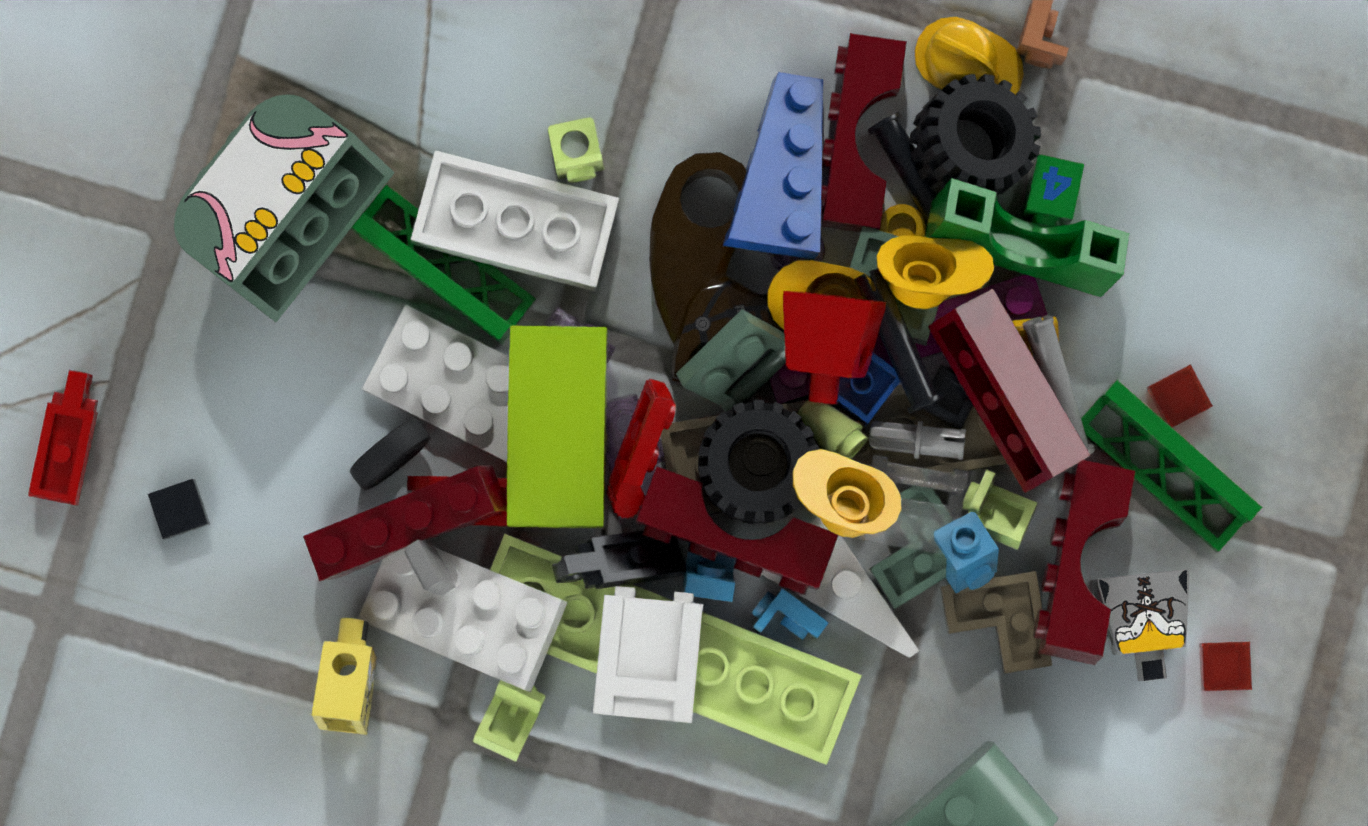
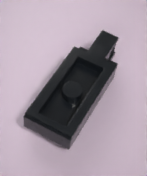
(620, 561)

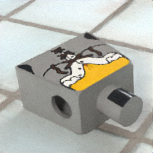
(1146, 616)

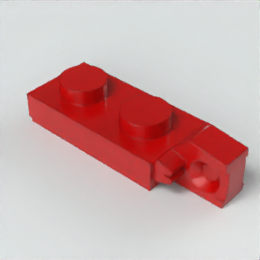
(65, 442)

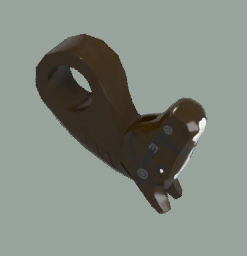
(692, 263)

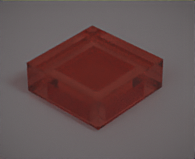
(1179, 396)
(1225, 666)

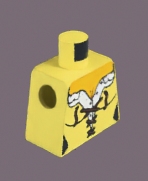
(340, 700)

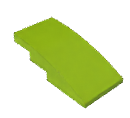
(557, 426)

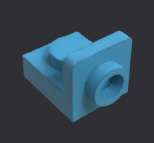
(709, 578)
(798, 617)

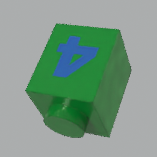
(1052, 191)

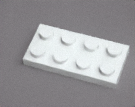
(514, 221)
(445, 380)
(479, 623)

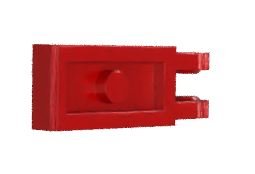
(640, 448)

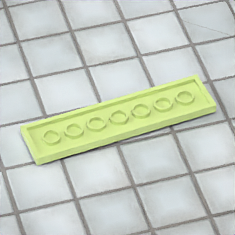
(739, 674)

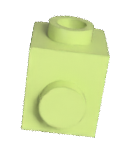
(1000, 511)
(509, 720)

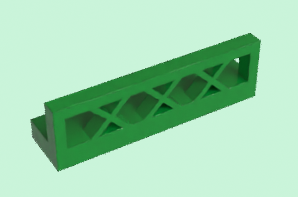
(435, 280)
(1181, 454)

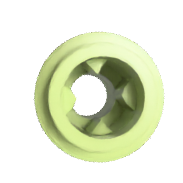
(833, 429)

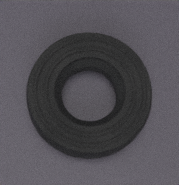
(389, 454)

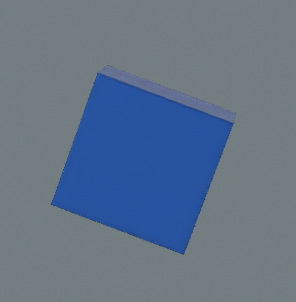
(866, 395)

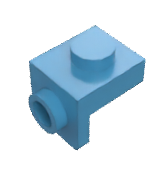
(968, 551)

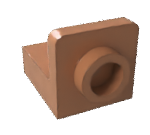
(1038, 24)

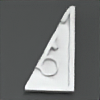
(854, 599)

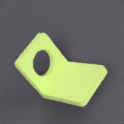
(578, 168)

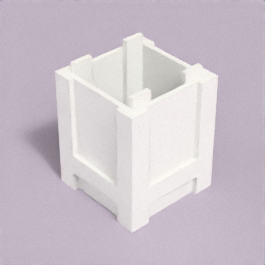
(648, 656)

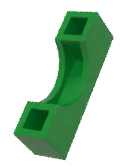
(1073, 255)

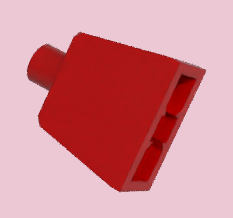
(829, 338)

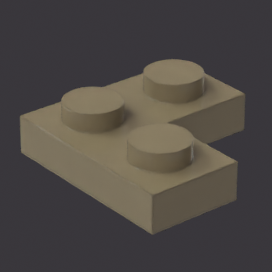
(1011, 607)

